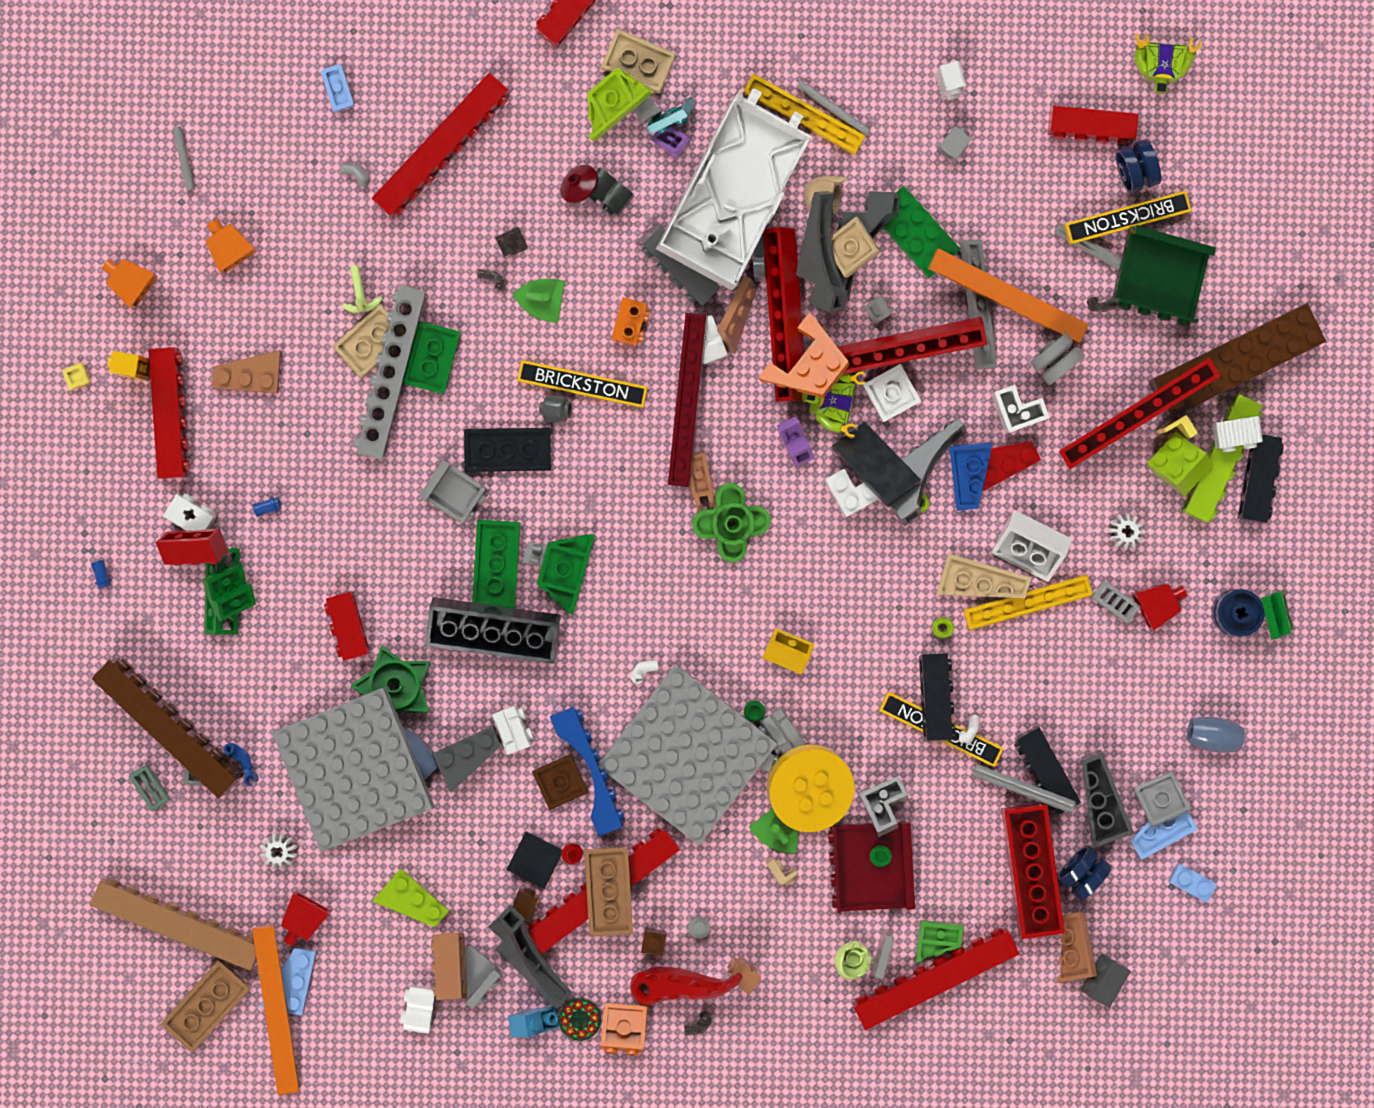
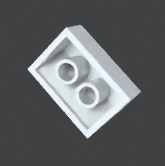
(1031, 546)

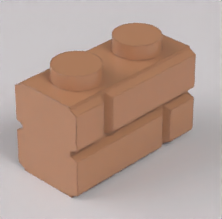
(750, 973)

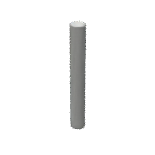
(183, 157)

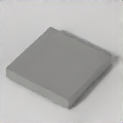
(1162, 799)
(882, 954)

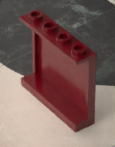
(862, 884)

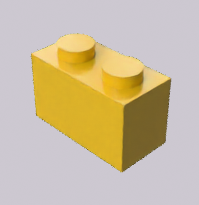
(788, 651)

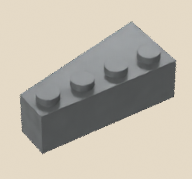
(697, 286)
(1104, 806)

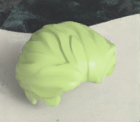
(852, 960)

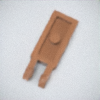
(701, 481)

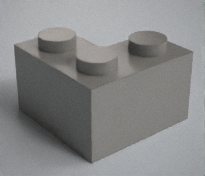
(879, 803)

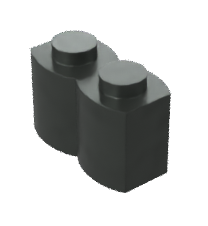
(611, 193)

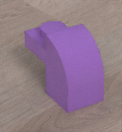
(795, 441)

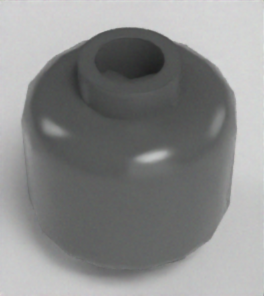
(556, 408)

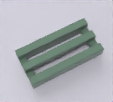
(156, 782)

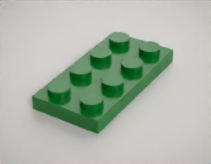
(918, 233)
(496, 563)

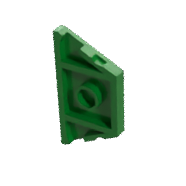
(564, 569)

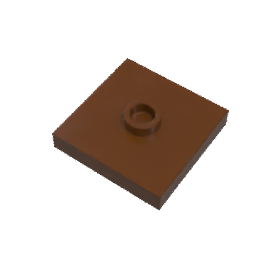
(560, 781)

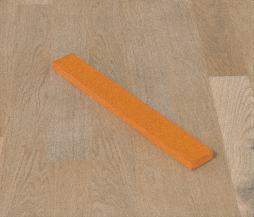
(1007, 296)
(275, 1009)

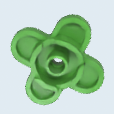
(746, 522)

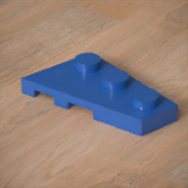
(969, 472)

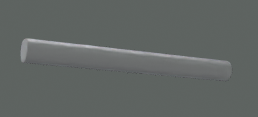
(833, 108)

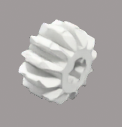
(1121, 537)
(278, 859)

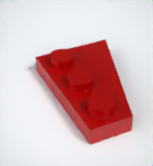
(1008, 461)

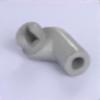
(358, 172)

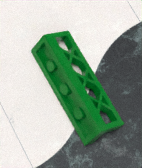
(211, 622)

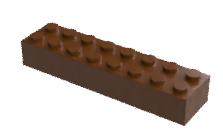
(1249, 355)
(168, 727)

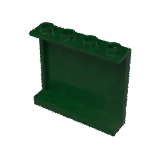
(1161, 275)

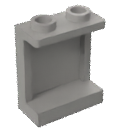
(454, 492)

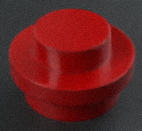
(571, 853)

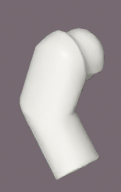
(641, 670)

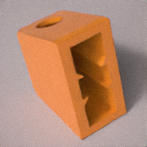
(227, 246)
(129, 281)

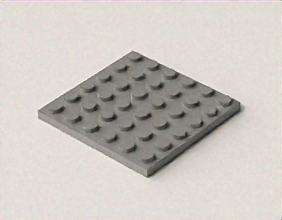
(687, 754)
(353, 769)

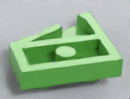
(937, 938)

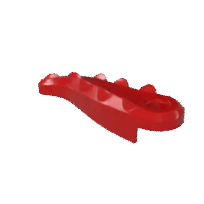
(676, 983)

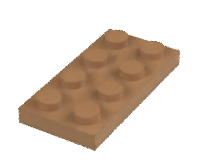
(608, 891)
(205, 1005)

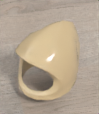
(825, 183)

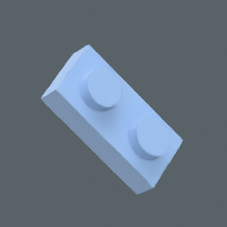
(337, 88)
(1192, 882)

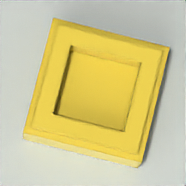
(76, 376)

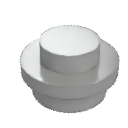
(699, 927)

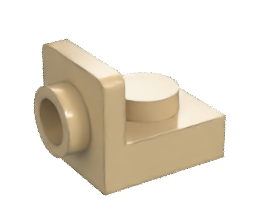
(777, 869)

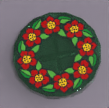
(580, 1018)

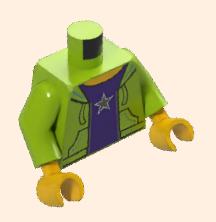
(1163, 61)
(835, 407)

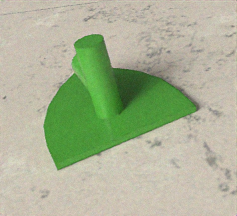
(541, 298)
(775, 833)

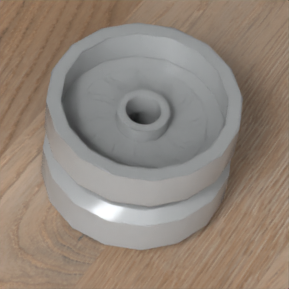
(1055, 356)

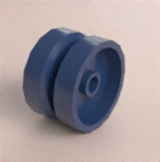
(1138, 166)
(1225, 615)
(1084, 872)

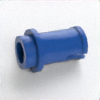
(267, 506)
(101, 574)

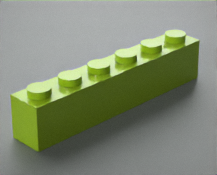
(1211, 488)

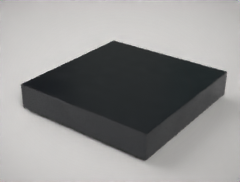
(535, 859)

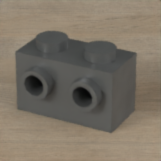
(1108, 982)

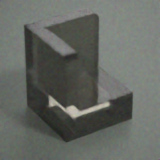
(511, 242)

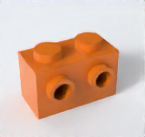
(630, 321)

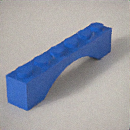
(569, 728)

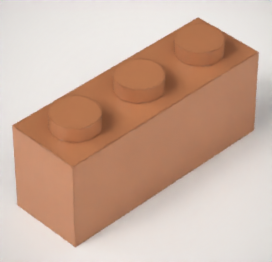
(449, 966)

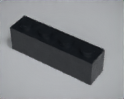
(1259, 480)
(935, 697)
(1044, 765)

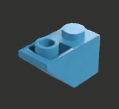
(533, 1021)

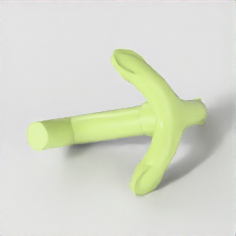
(361, 303)

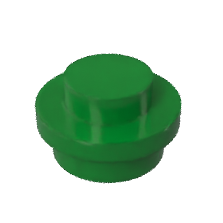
(754, 711)
(880, 856)

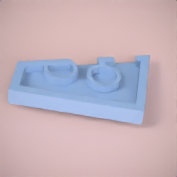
(1153, 839)
(296, 979)

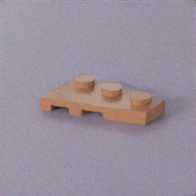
(736, 315)
(250, 374)
(1077, 953)

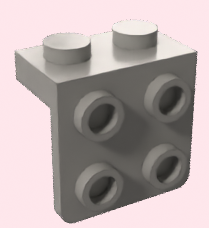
(480, 976)

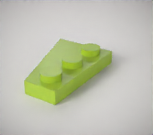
(411, 899)

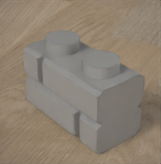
(782, 730)

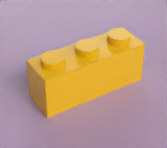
(129, 366)

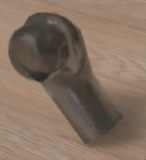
(494, 276)
(1095, 306)
(701, 1025)

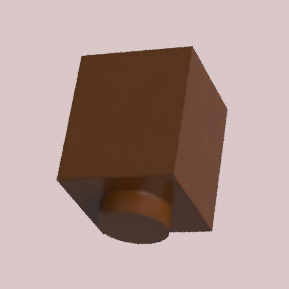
(525, 902)
(653, 941)

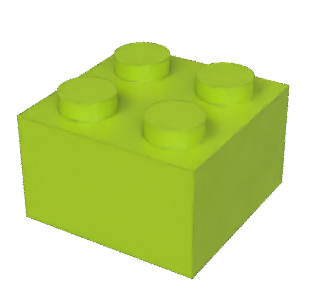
(1180, 464)

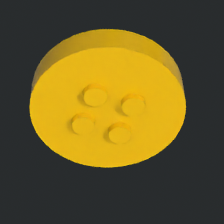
(810, 788)

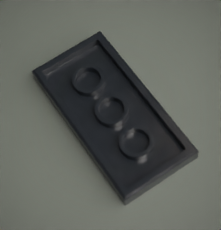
(507, 449)
(876, 464)

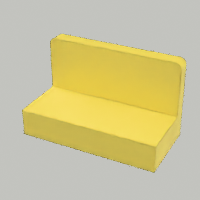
(1181, 425)

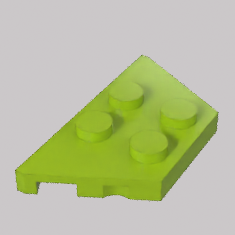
(613, 100)

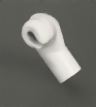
(973, 727)

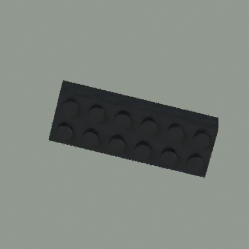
(493, 630)

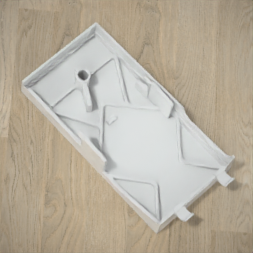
(734, 190)

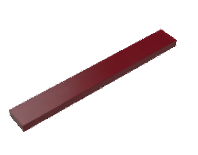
(687, 399)

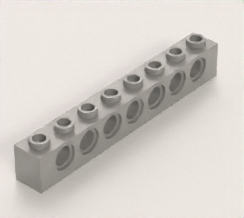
(377, 448)

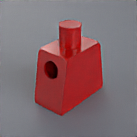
(1159, 603)
(302, 918)

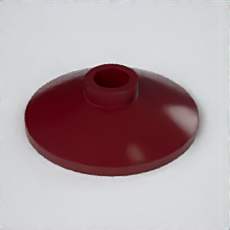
(579, 184)

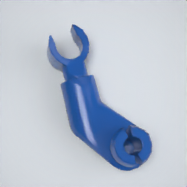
(243, 758)

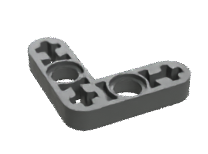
(759, 262)

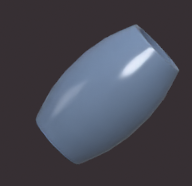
(1215, 734)
(422, 753)

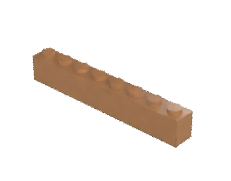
(175, 923)

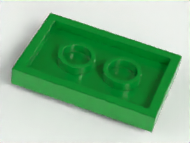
(431, 357)

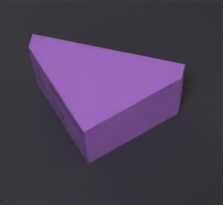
(672, 142)

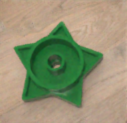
(406, 674)

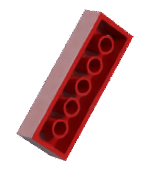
(1032, 870)

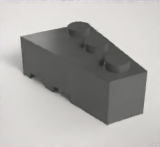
(466, 755)

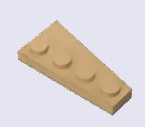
(974, 578)

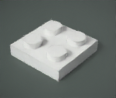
(891, 393)

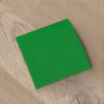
(229, 591)
(1277, 614)

